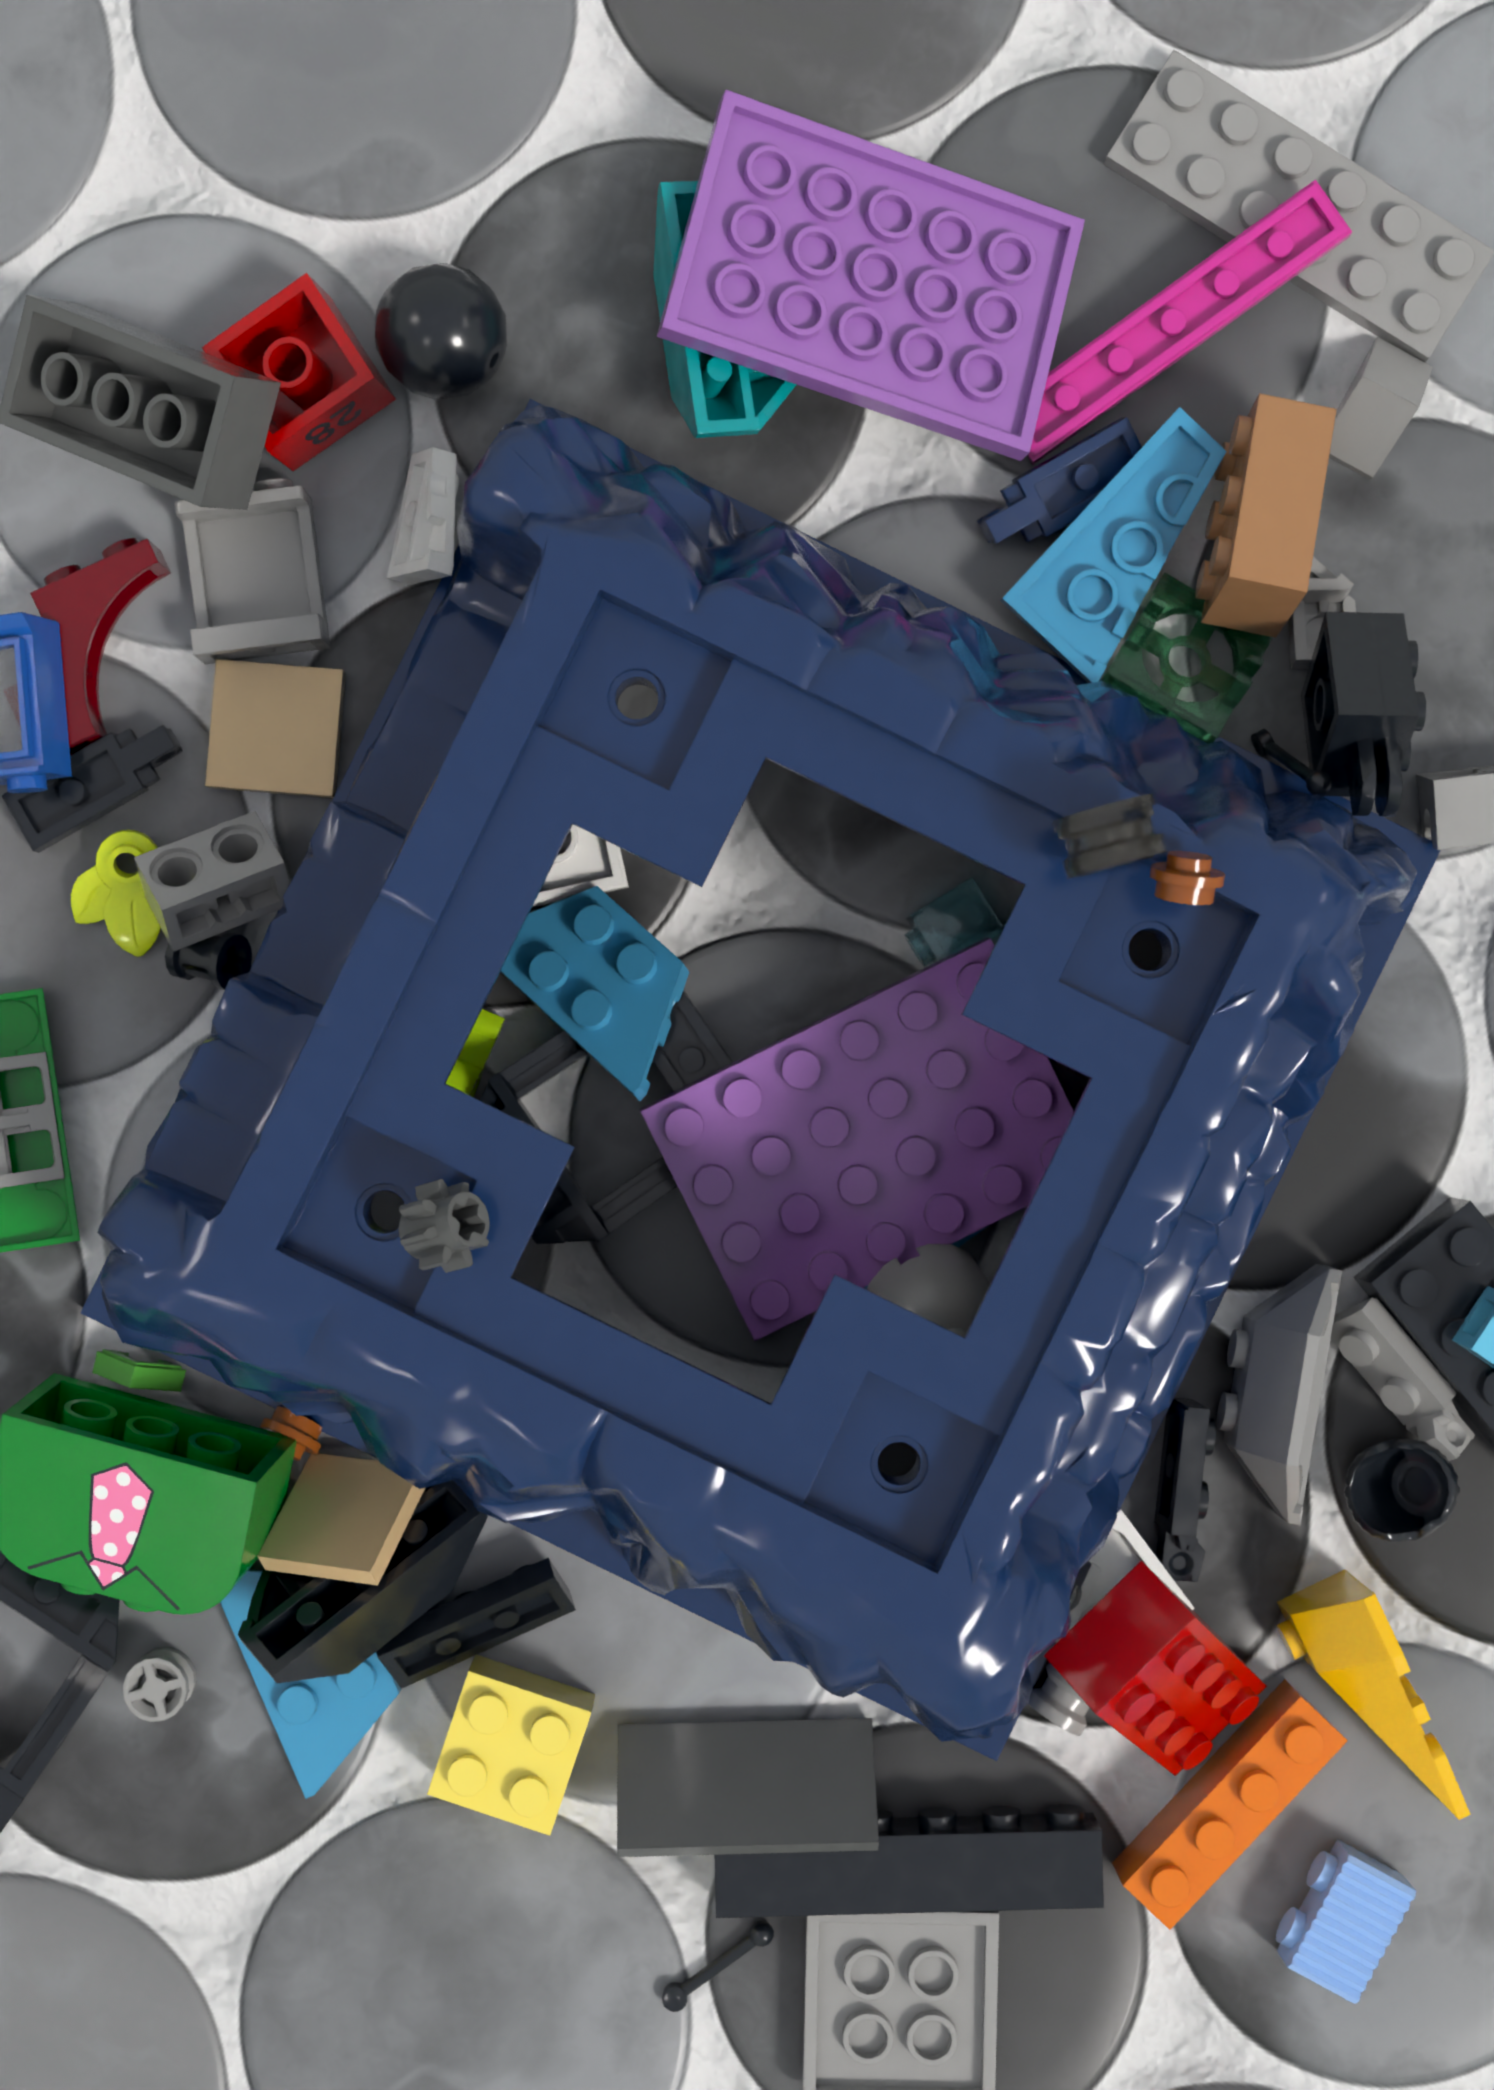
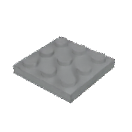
(901, 2001)

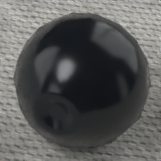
(440, 331)

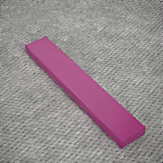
(1186, 315)

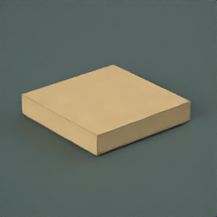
(275, 728)
(341, 1520)

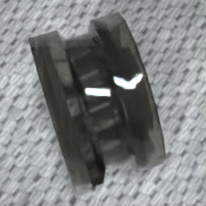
(1109, 836)

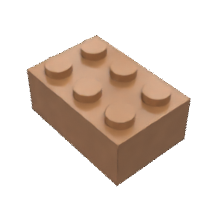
(1266, 515)

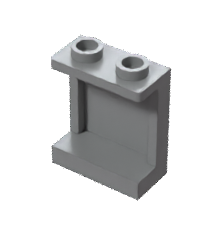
(255, 575)

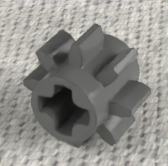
(444, 1225)

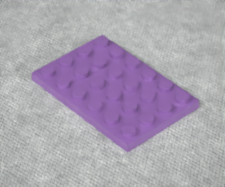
(871, 277)
(860, 1141)

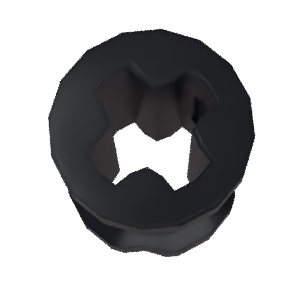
(211, 959)

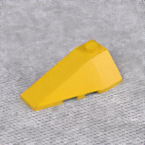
(1354, 1649)

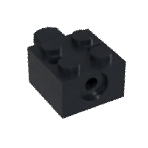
(1363, 707)

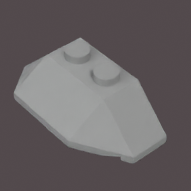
(1279, 1387)

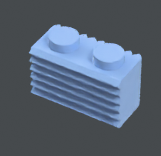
(1344, 1920)

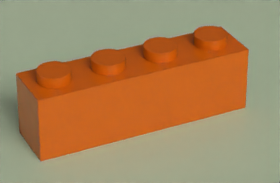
(1227, 1804)

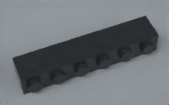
(929, 1867)

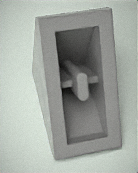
(1377, 407)

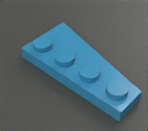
(1106, 560)

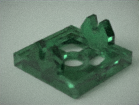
(1128, 673)

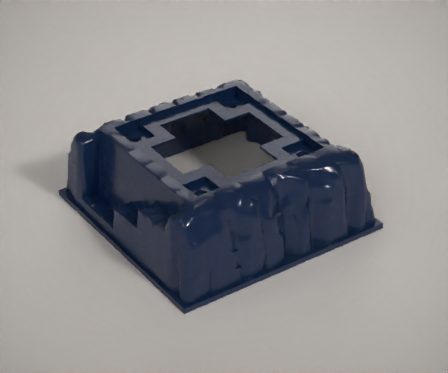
(333, 1058)

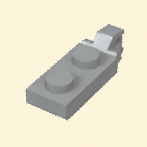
(1401, 1376)

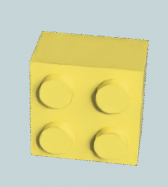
(512, 1744)

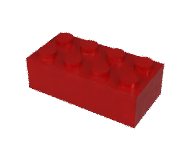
(1156, 1671)

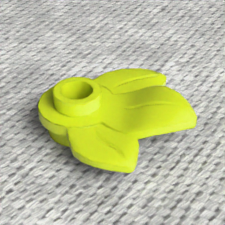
(116, 895)

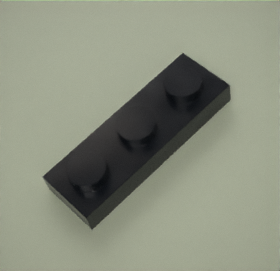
(477, 1622)

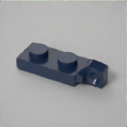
(1062, 485)

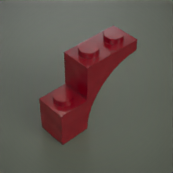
(87, 608)

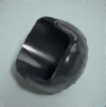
(1401, 1489)

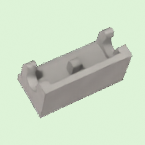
(1457, 806)

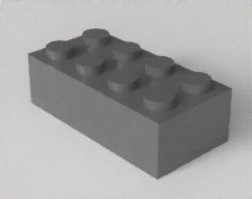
(138, 403)

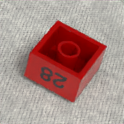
(317, 359)

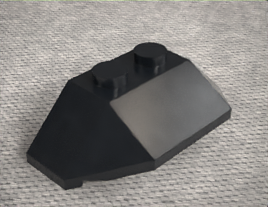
(330, 1626)

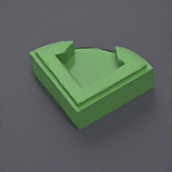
(138, 1374)

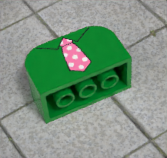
(136, 1495)

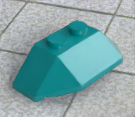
(708, 391)

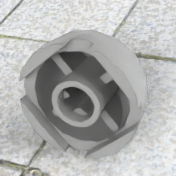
(938, 1285)

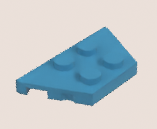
(600, 981)
(317, 1716)

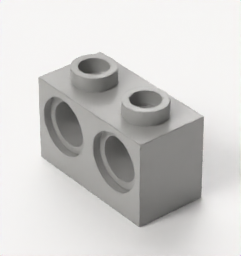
(213, 880)

